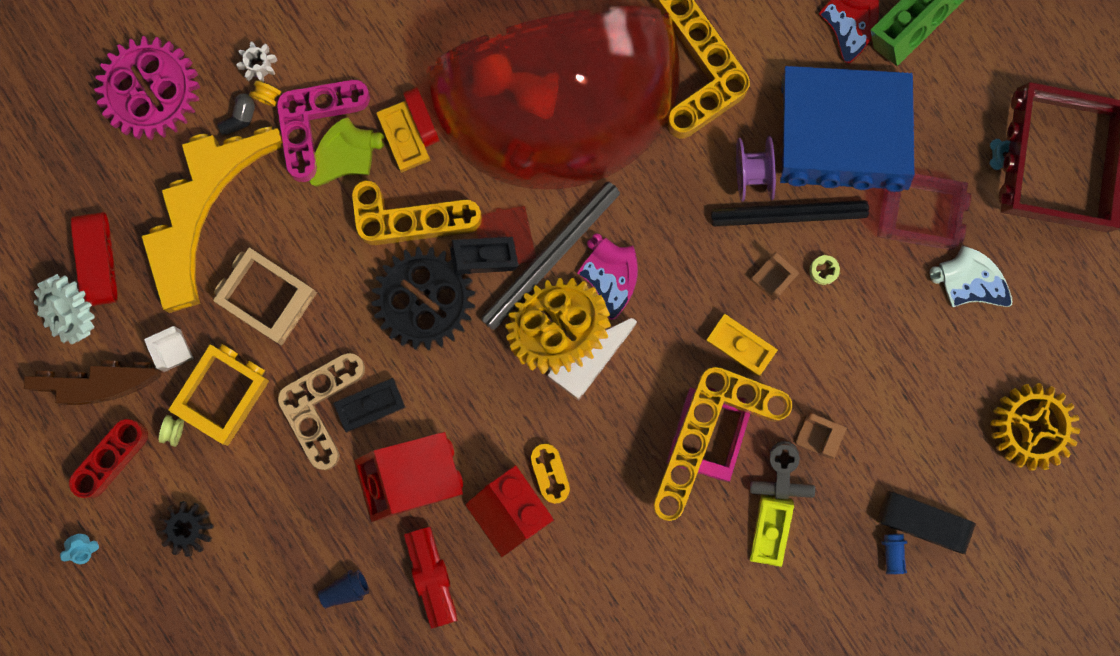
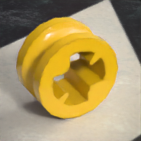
(265, 93)

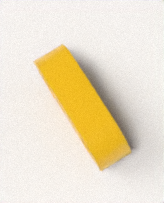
(542, 475)

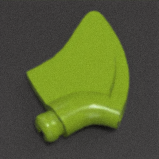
(345, 152)

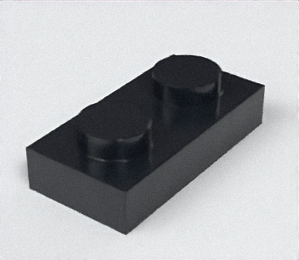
(483, 255)
(369, 405)

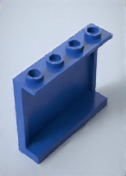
(847, 128)

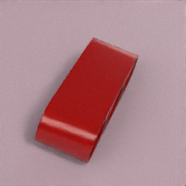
(94, 258)
(94, 465)

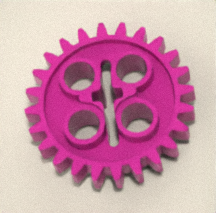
(171, 72)

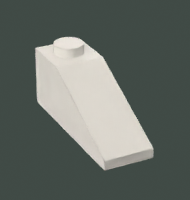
(581, 378)

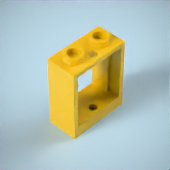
(204, 424)

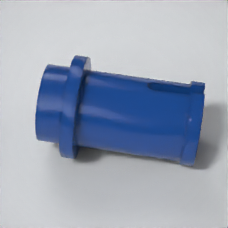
(895, 553)

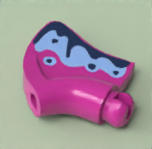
(612, 273)

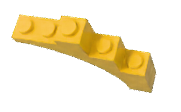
(188, 203)

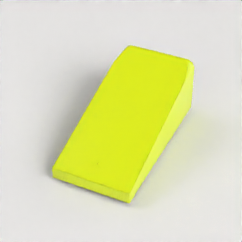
(771, 530)

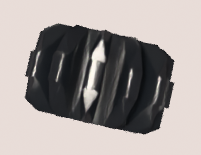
(185, 541)

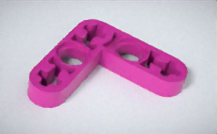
(302, 117)

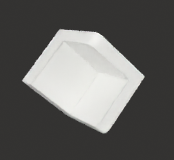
(168, 349)

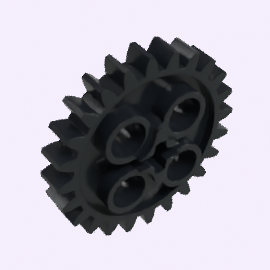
(405, 320)

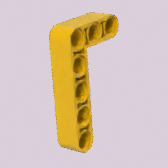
(717, 75)
(704, 431)

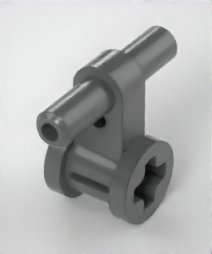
(782, 487)

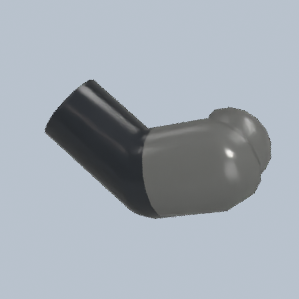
(240, 117)

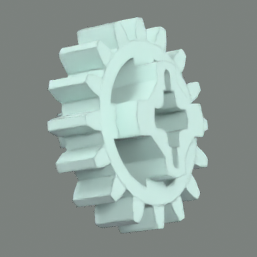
(64, 309)

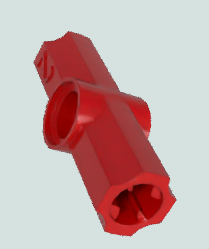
(431, 577)

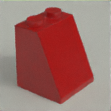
(409, 476)
(509, 511)

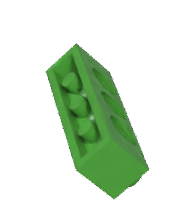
(909, 26)

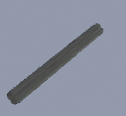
(550, 255)

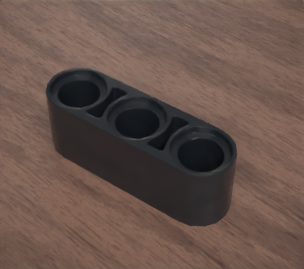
(926, 522)

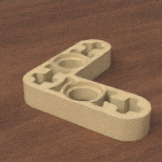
(307, 409)

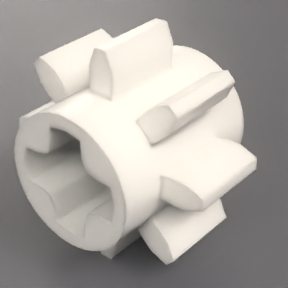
(257, 54)

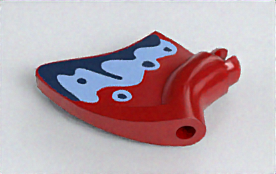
(851, 24)

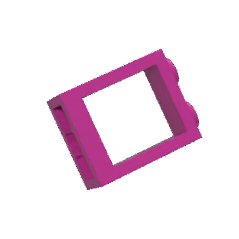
(709, 468)

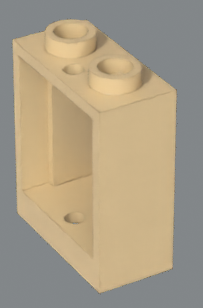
(292, 312)

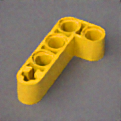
(418, 214)

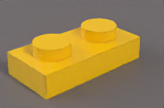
(403, 136)
(741, 345)

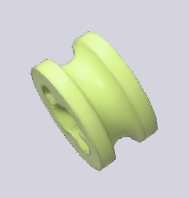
(828, 278)
(171, 430)

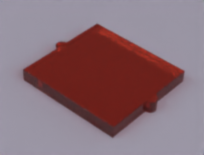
(510, 224)

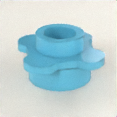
(998, 148)
(78, 549)

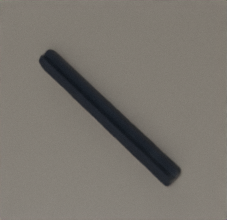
(789, 213)

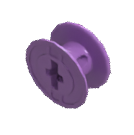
(756, 168)

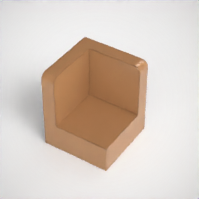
(775, 276)
(820, 436)

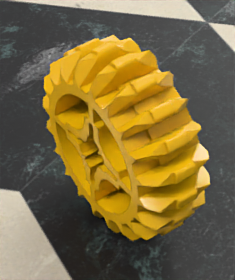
(1031, 439)

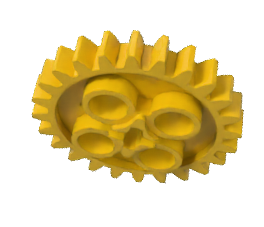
(534, 336)

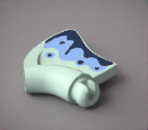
(972, 279)

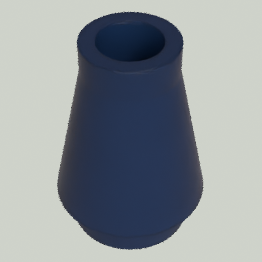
(345, 589)

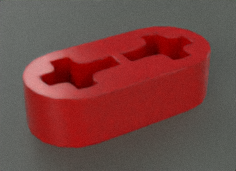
(421, 117)

